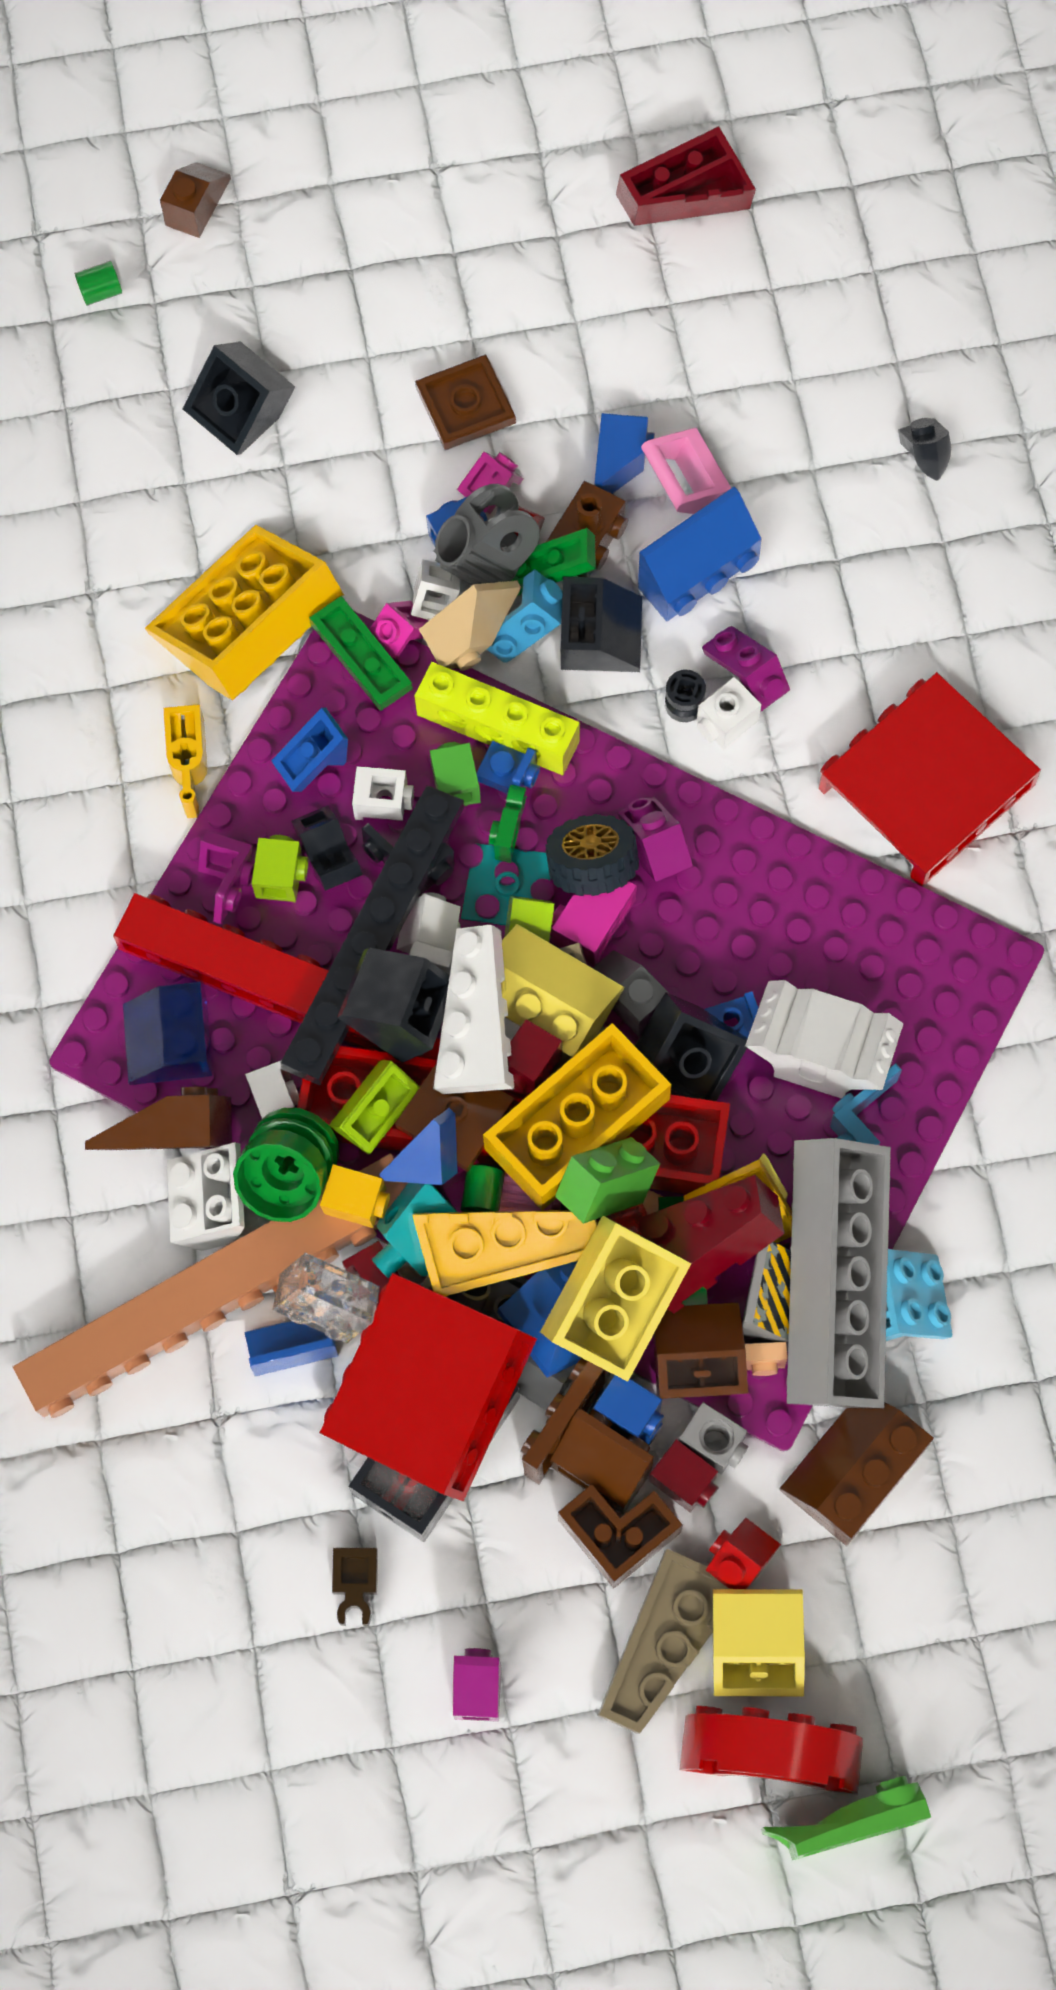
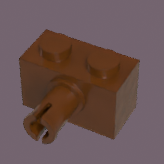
(599, 513)

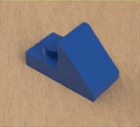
(311, 750)

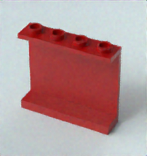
(931, 775)
(427, 1387)

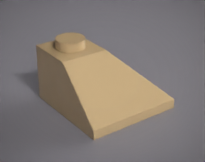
(469, 624)

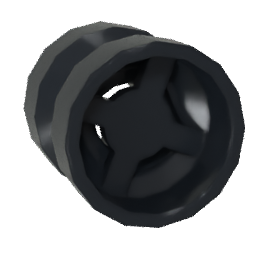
(683, 704)

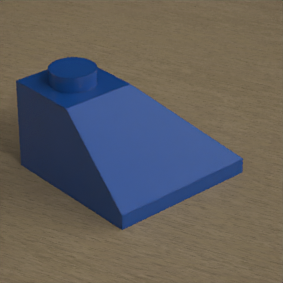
(529, 1310)

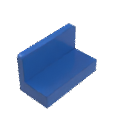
(287, 1347)

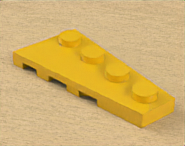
(491, 1247)

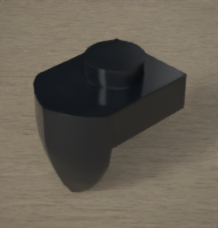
(928, 444)

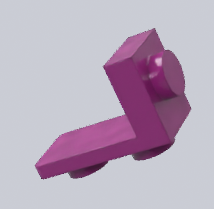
(751, 662)
(231, 862)

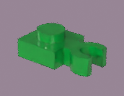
(505, 832)

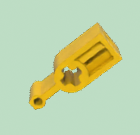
(181, 748)

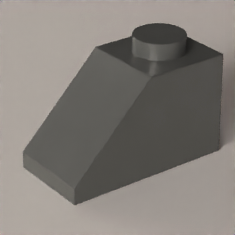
(641, 990)

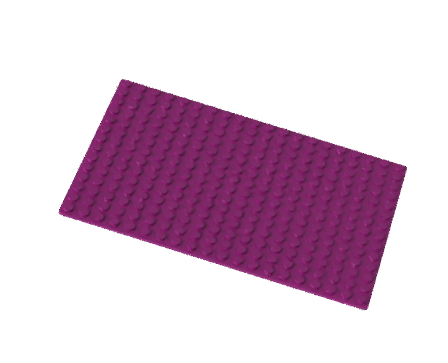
(748, 912)

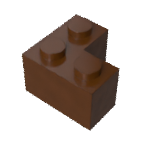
(616, 1543)

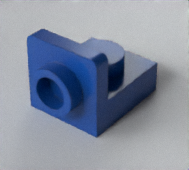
(508, 766)

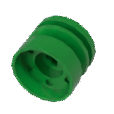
(286, 1164)

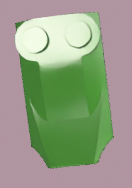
(891, 1809)

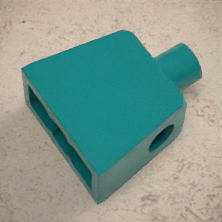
(400, 1229)

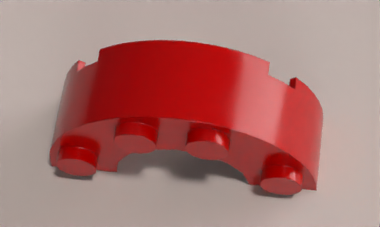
(772, 1748)

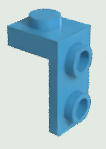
(530, 621)
(845, 1121)

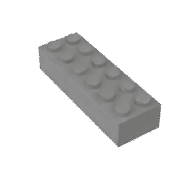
(838, 1274)

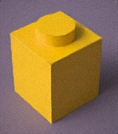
(354, 1196)

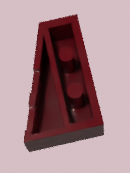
(687, 182)
(715, 1231)

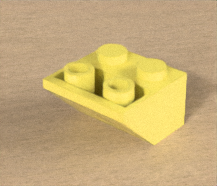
(758, 1642)

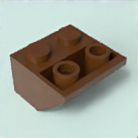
(700, 1352)
(604, 1458)

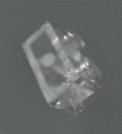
(326, 1298)

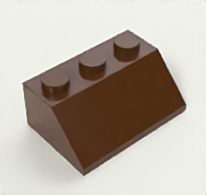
(856, 1468)

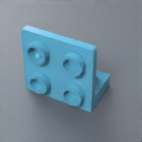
(916, 1297)

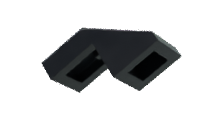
(326, 848)

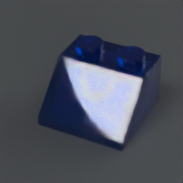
(167, 1034)

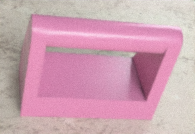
(696, 465)

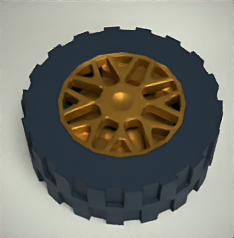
(592, 855)

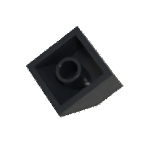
(237, 396)
(691, 1048)

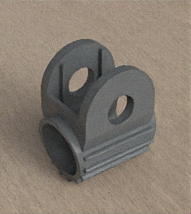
(474, 546)

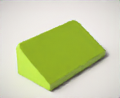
(375, 1106)

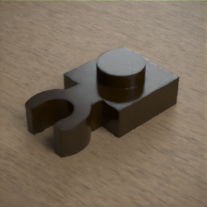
(354, 1576)

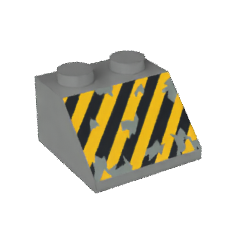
(768, 1297)

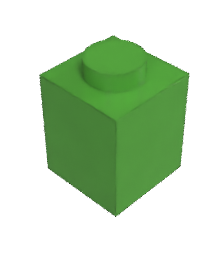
(455, 771)

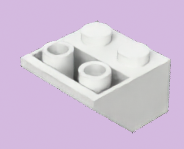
(203, 1198)

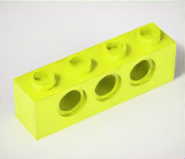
(496, 716)

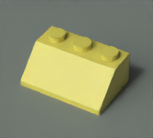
(555, 990)
(615, 1298)

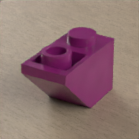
(658, 838)
(476, 1686)

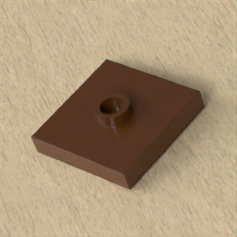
(465, 402)
(473, 1114)

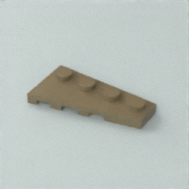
(663, 1642)

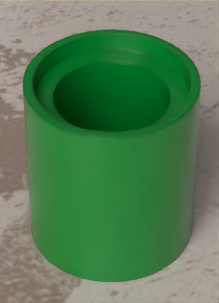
(98, 283)
(482, 1189)

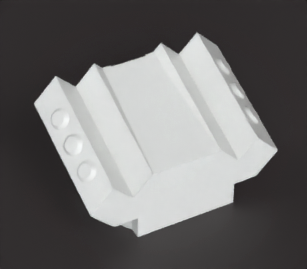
(823, 1039)

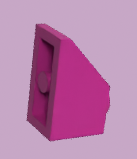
(592, 920)

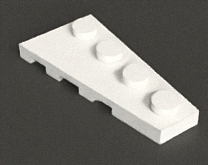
(473, 1027)

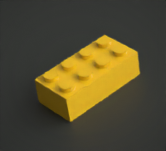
(579, 1108)

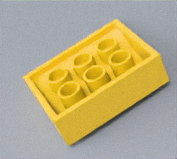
(245, 610)

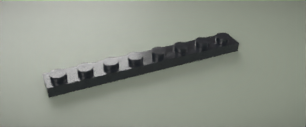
(375, 928)

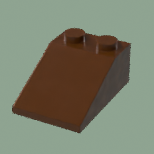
(175, 1122)

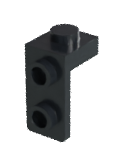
(379, 850)

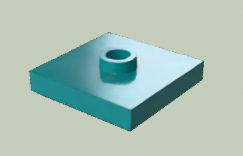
(482, 881)

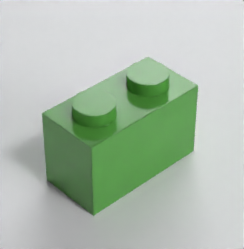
(607, 1179)

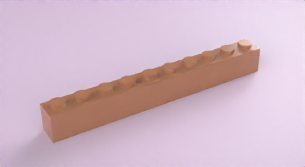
(185, 1304)

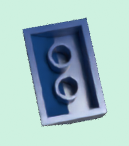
(699, 555)

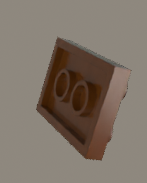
(540, 1446)

